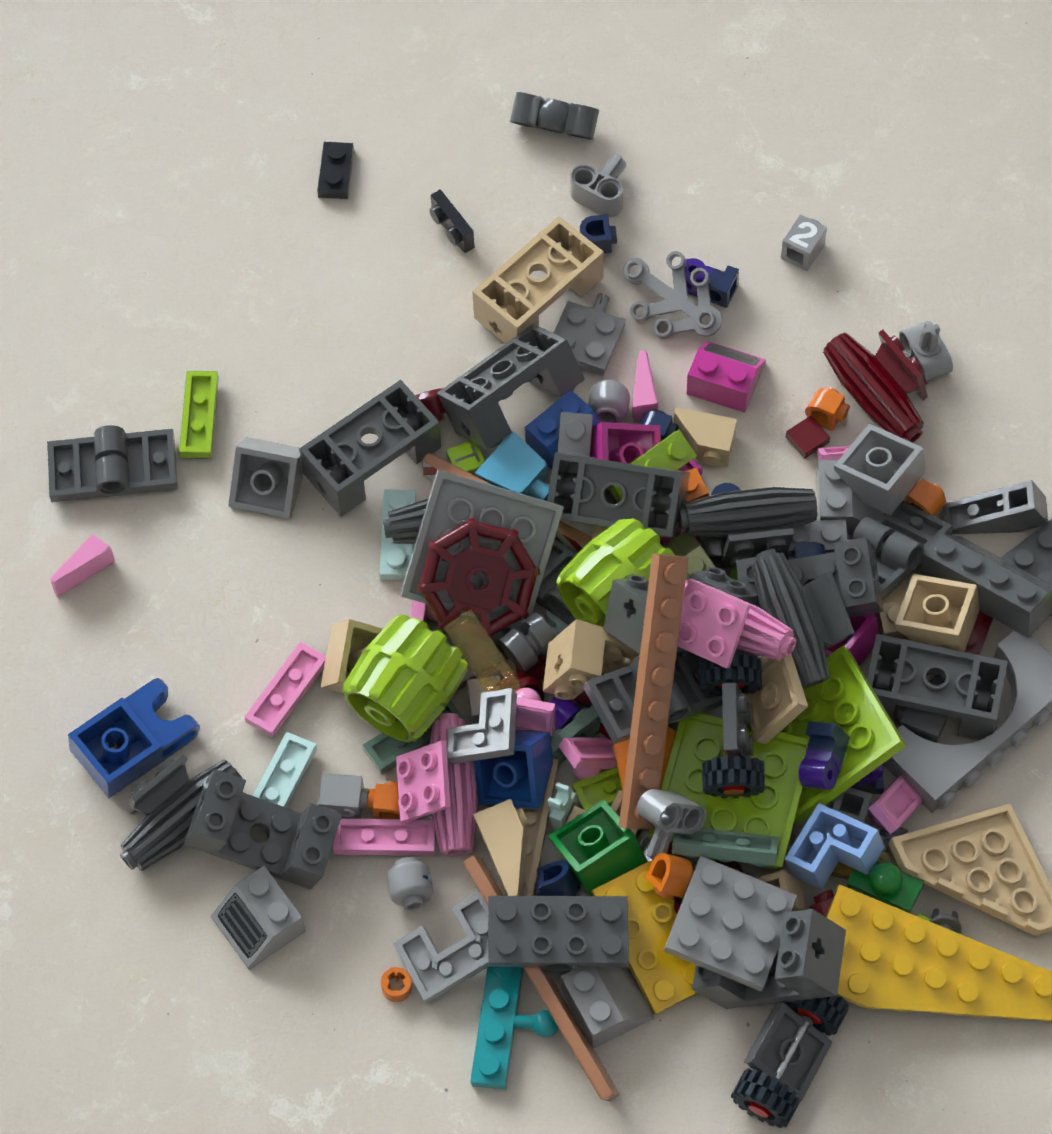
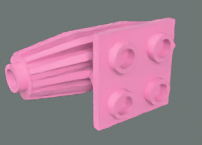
(719, 623)
(439, 788)

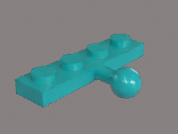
(498, 1027)

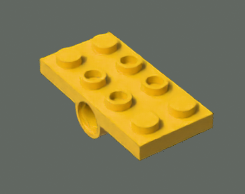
(660, 975)

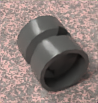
(528, 643)

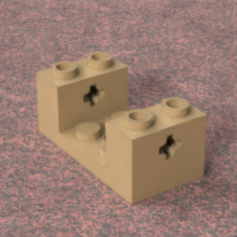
(514, 300)
(580, 655)

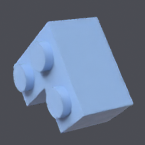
(832, 839)

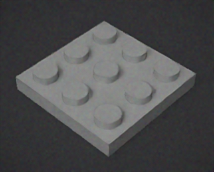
(729, 923)

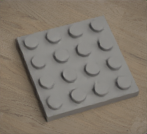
(460, 498)

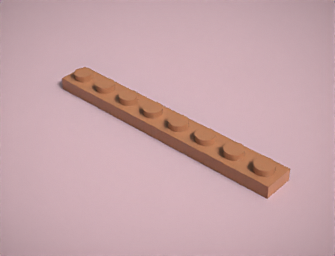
(653, 684)

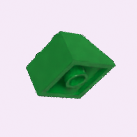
(597, 847)

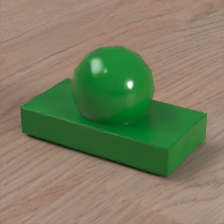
(887, 885)

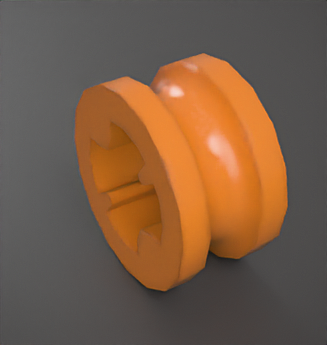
(396, 996)

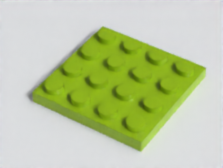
(855, 708)
(766, 814)

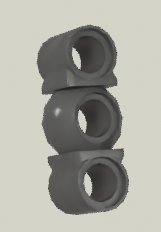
(554, 115)

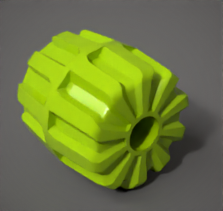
(612, 555)
(405, 679)

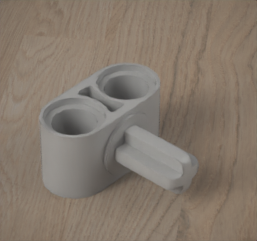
(592, 187)
(927, 348)
(670, 815)

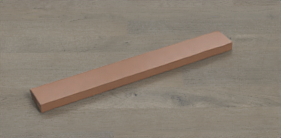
(552, 998)

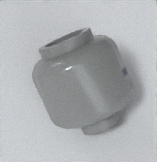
(609, 401)
(410, 883)

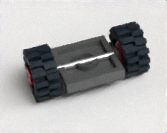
(737, 772)
(787, 1057)

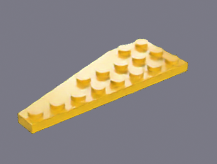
(922, 967)

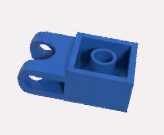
(135, 732)

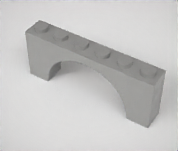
(943, 769)

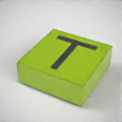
(466, 456)

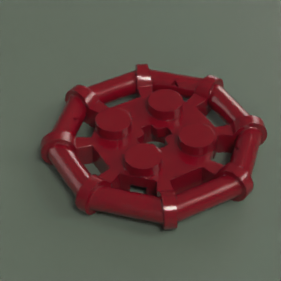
(468, 563)

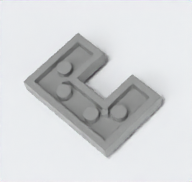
(440, 972)

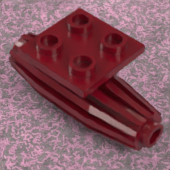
(880, 382)

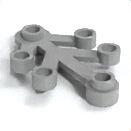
(676, 298)

